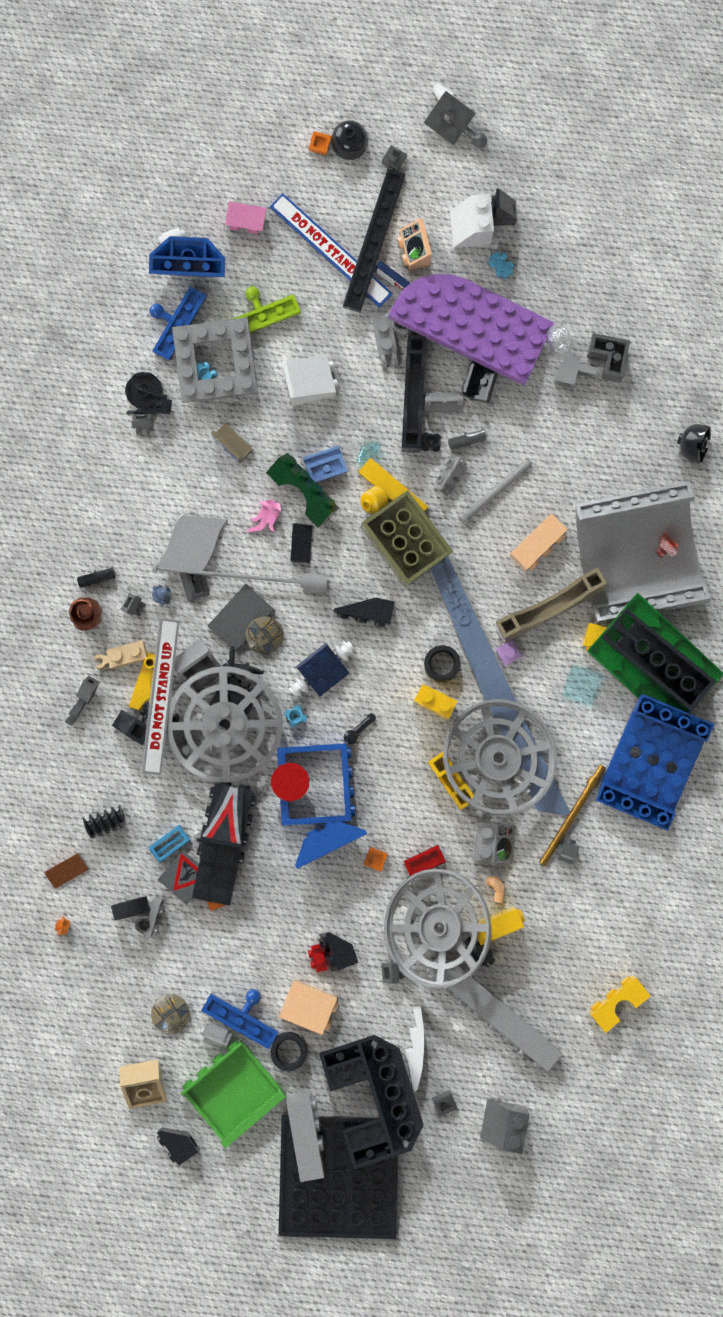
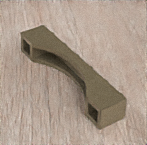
(564, 600)

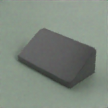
(194, 586)

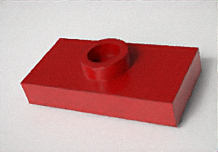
(425, 860)

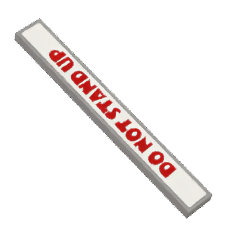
(160, 696)

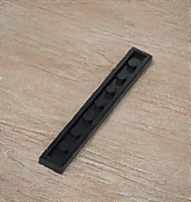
(373, 240)

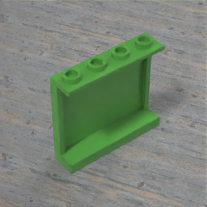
(233, 1092)

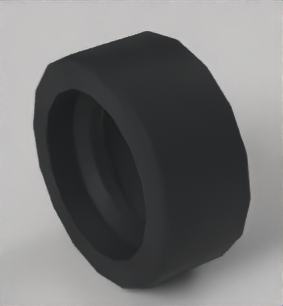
(438, 649)
(130, 908)
(274, 1051)

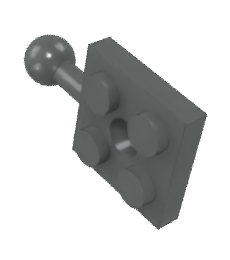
(453, 131)

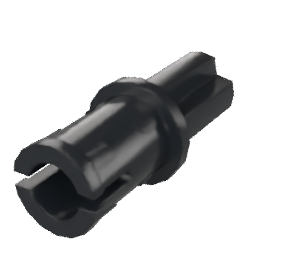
(96, 577)

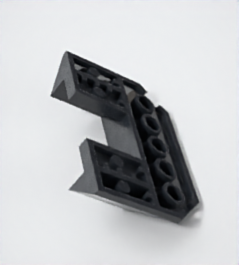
(396, 1104)

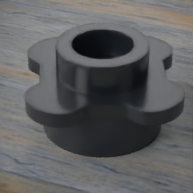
(431, 437)

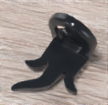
(231, 663)

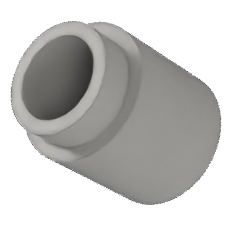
(216, 1035)

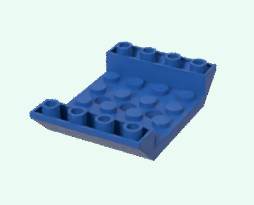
(649, 789)

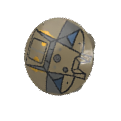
(264, 635)
(170, 1014)

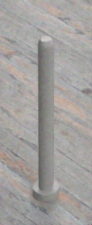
(494, 492)

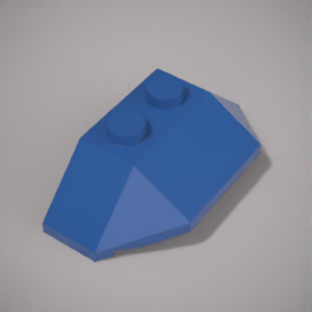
(187, 258)
(326, 841)

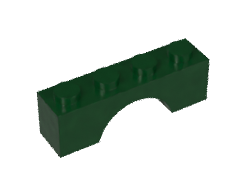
(318, 504)

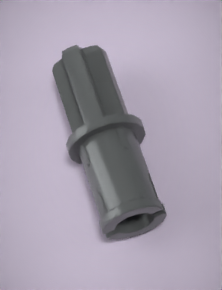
(467, 439)

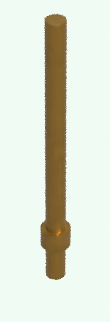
(592, 783)

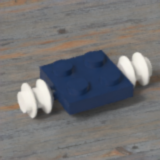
(322, 669)

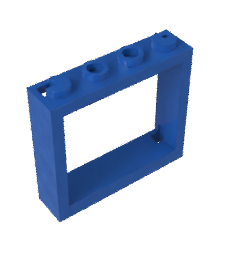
(348, 790)

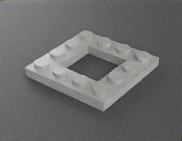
(199, 390)

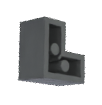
(613, 352)

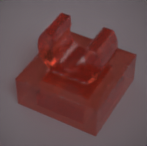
(666, 546)

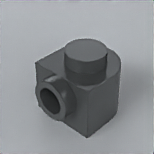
(567, 851)

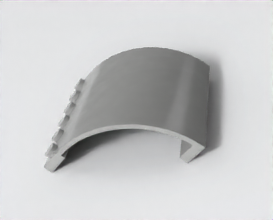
(622, 541)

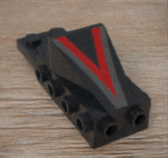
(223, 842)

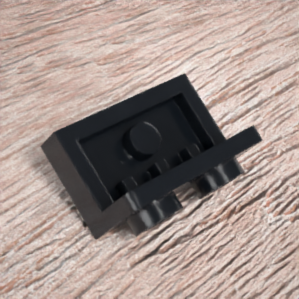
(479, 382)

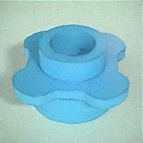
(290, 715)

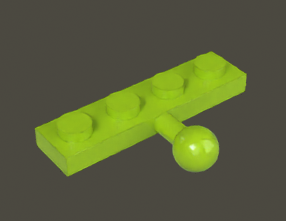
(268, 314)

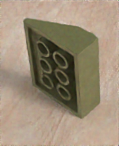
(406, 538)

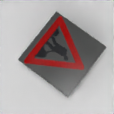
(181, 877)

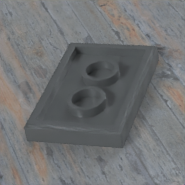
(237, 615)

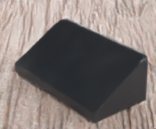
(301, 543)

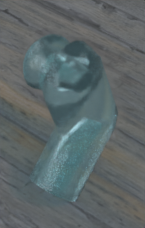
(366, 450)

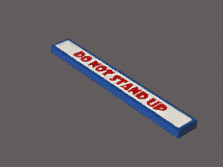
(326, 246)

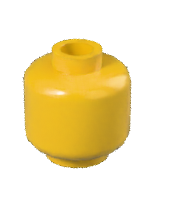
(373, 500)

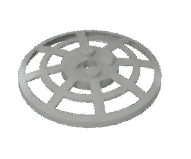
(238, 724)
(507, 749)
(429, 931)

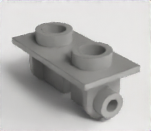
(444, 402)
(445, 481)

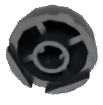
(349, 140)
(694, 442)

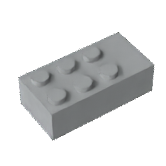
(305, 1135)

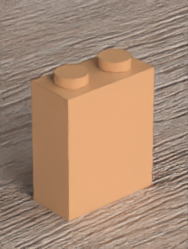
(309, 1007)

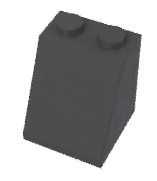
(505, 1125)

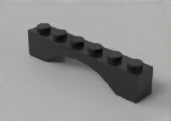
(413, 394)

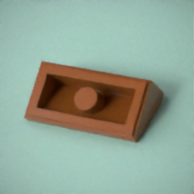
(66, 870)

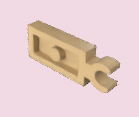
(123, 655)

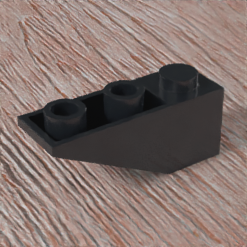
(503, 209)
(373, 610)

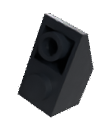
(130, 727)
(338, 951)
(179, 1144)

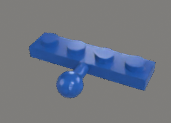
(183, 316)
(240, 1019)

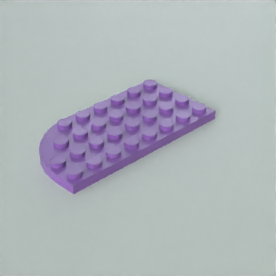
(473, 323)

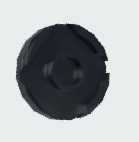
(139, 398)

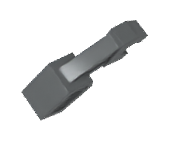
(85, 694)

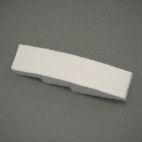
(416, 1054)

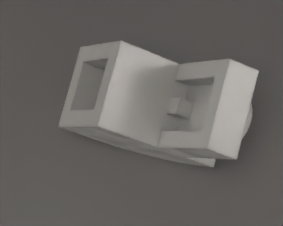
(571, 368)

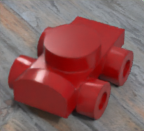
(319, 958)

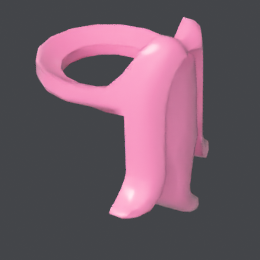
(267, 514)

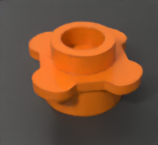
(62, 926)

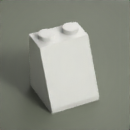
(472, 222)
(309, 379)

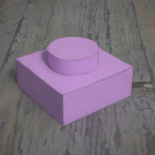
(508, 653)

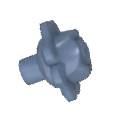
(161, 595)

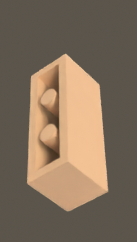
(539, 543)

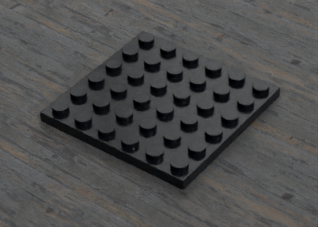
(346, 1199)

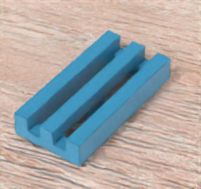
(182, 834)

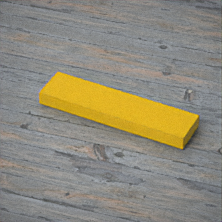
(381, 478)

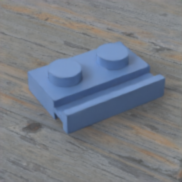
(325, 464)

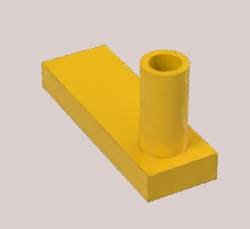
(143, 685)

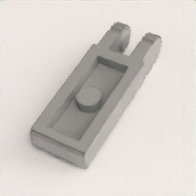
(385, 341)

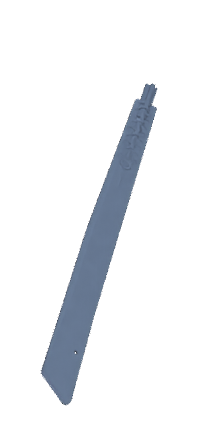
(490, 677)

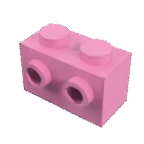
(245, 216)

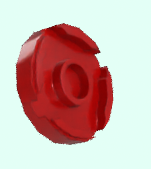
(290, 782)

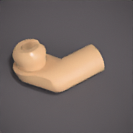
(497, 886)

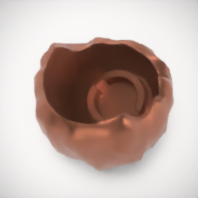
(85, 613)

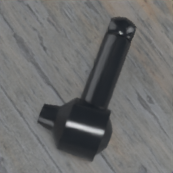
(351, 736)

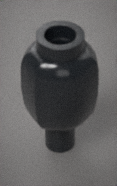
(488, 961)

